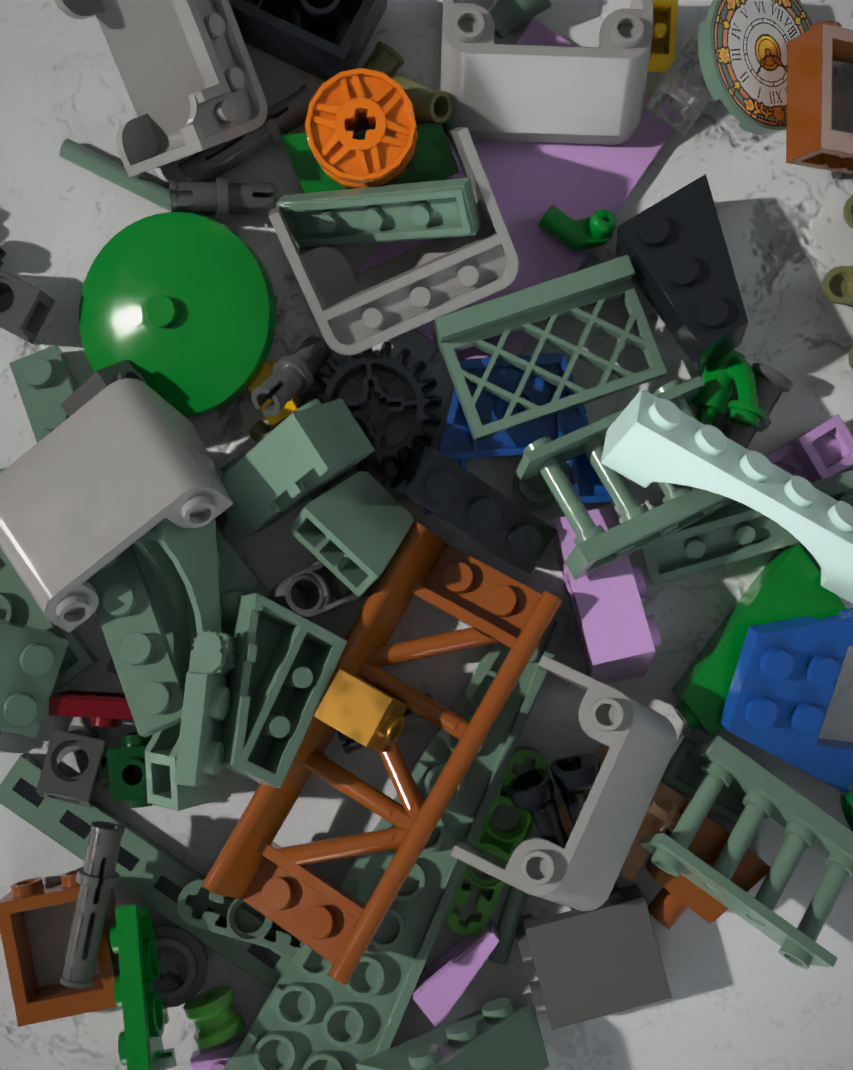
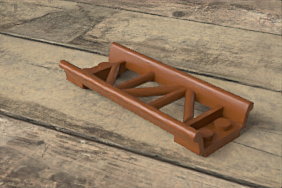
(279, 878)

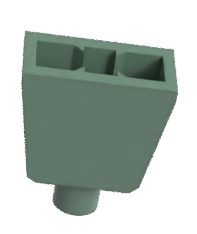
(354, 528)

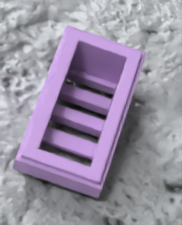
(452, 972)

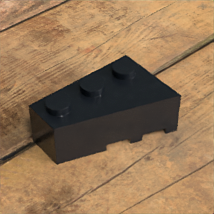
(687, 272)

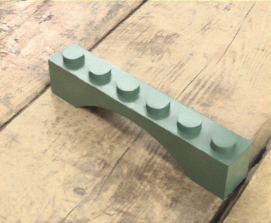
(188, 573)

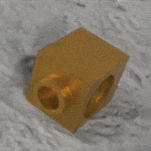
(362, 712)

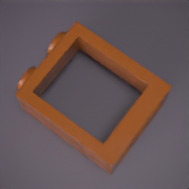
(809, 99)
(52, 1001)

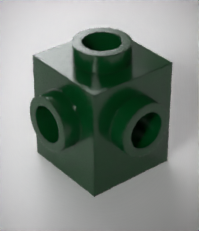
(118, 770)

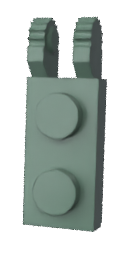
(204, 707)

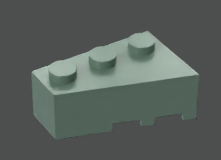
(292, 464)
(274, 687)
(491, 1038)

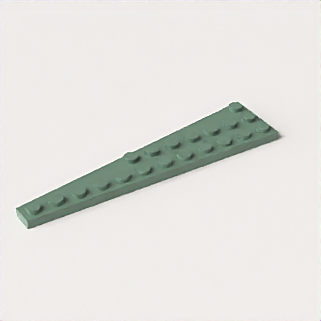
(332, 1025)

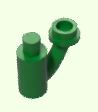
(716, 395)

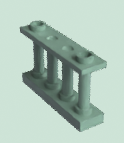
(638, 524)
(804, 828)

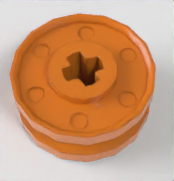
(336, 115)

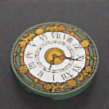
(747, 58)

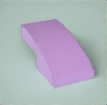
(817, 452)

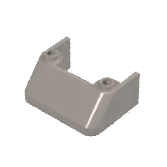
(541, 89)
(412, 286)
(613, 812)

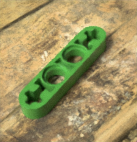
(497, 840)

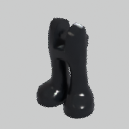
(535, 793)

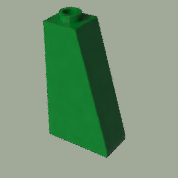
(782, 591)

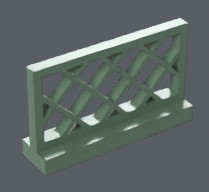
(534, 306)

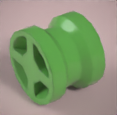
(214, 1016)

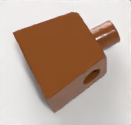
(680, 893)

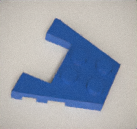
(458, 442)
(785, 692)

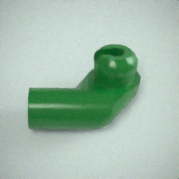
(579, 233)

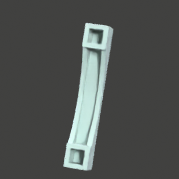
(668, 446)

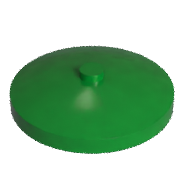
(182, 308)

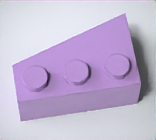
(608, 609)

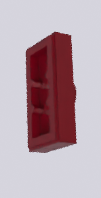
(103, 708)

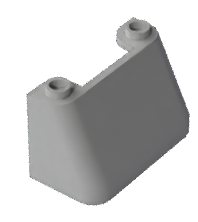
(182, 74)
(98, 490)

